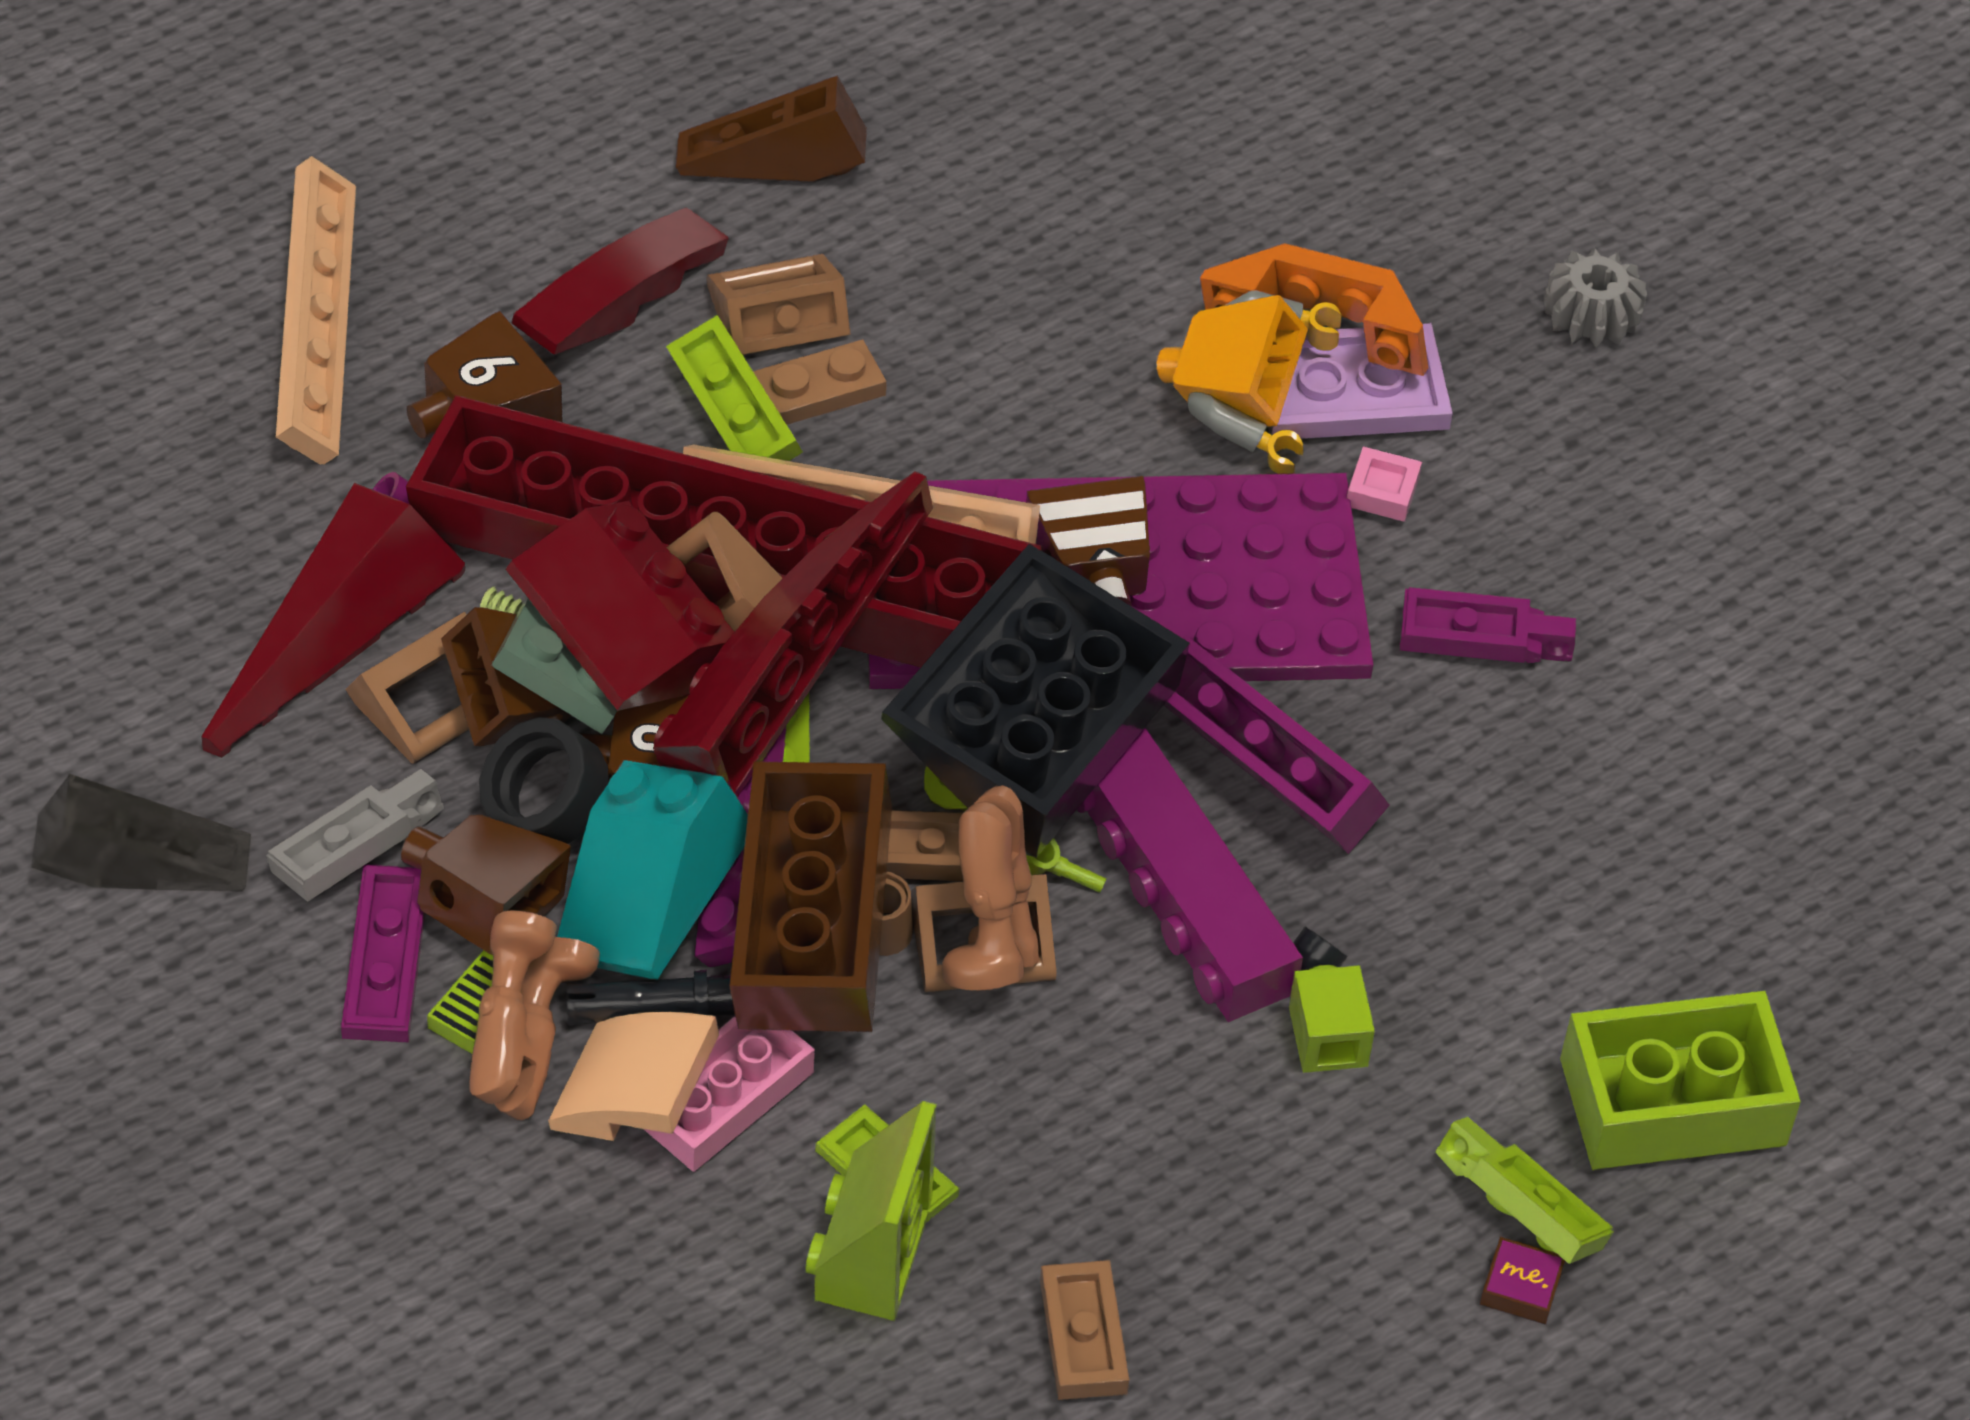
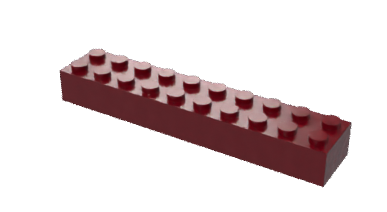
(514, 477)

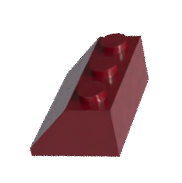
(622, 604)

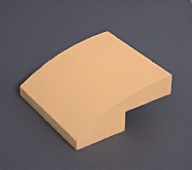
(635, 1074)

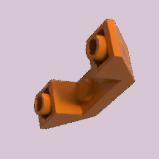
(1312, 277)

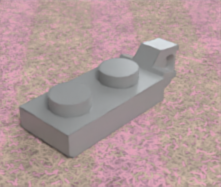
(354, 834)

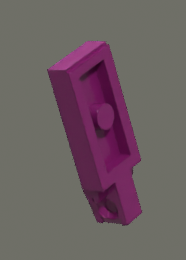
(1483, 627)

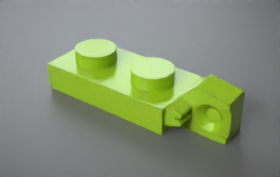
(1524, 1190)

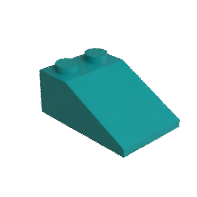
(651, 864)

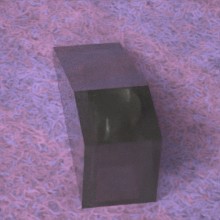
(135, 843)

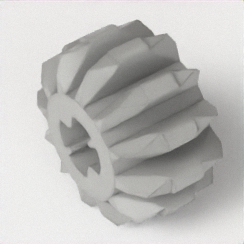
(1595, 297)

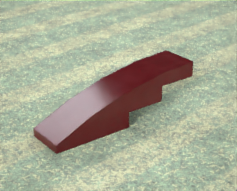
(612, 283)

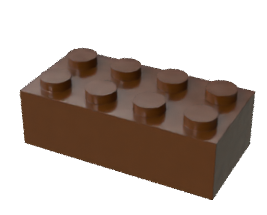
(811, 897)

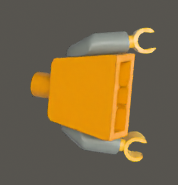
(1242, 366)

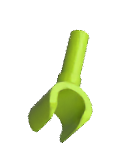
(1051, 861)

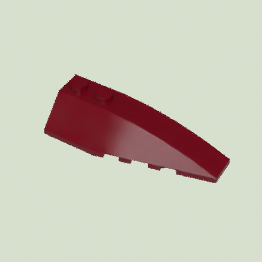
(788, 640)

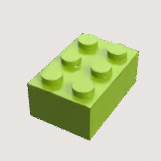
(1679, 1079)

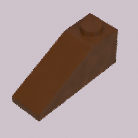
(783, 138)

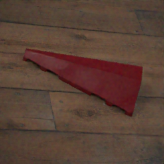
(358, 581)

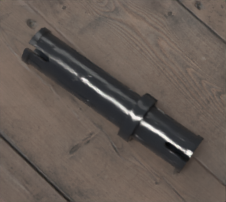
(606, 1000)

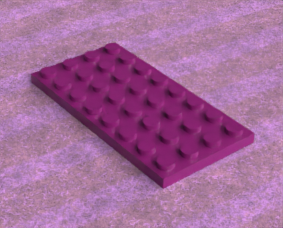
(1240, 566)

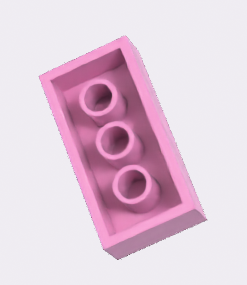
(736, 1087)

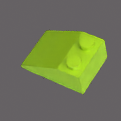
(877, 1218)

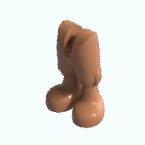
(997, 890)
(514, 1014)

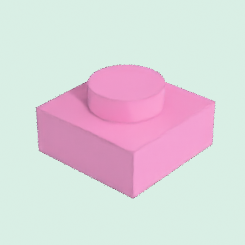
(1384, 483)

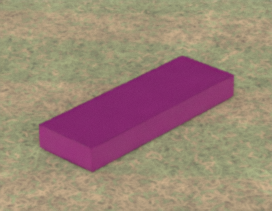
(384, 956)

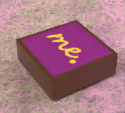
(1522, 1280)

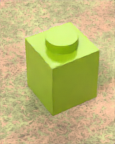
(1331, 1018)

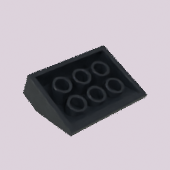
(1038, 692)

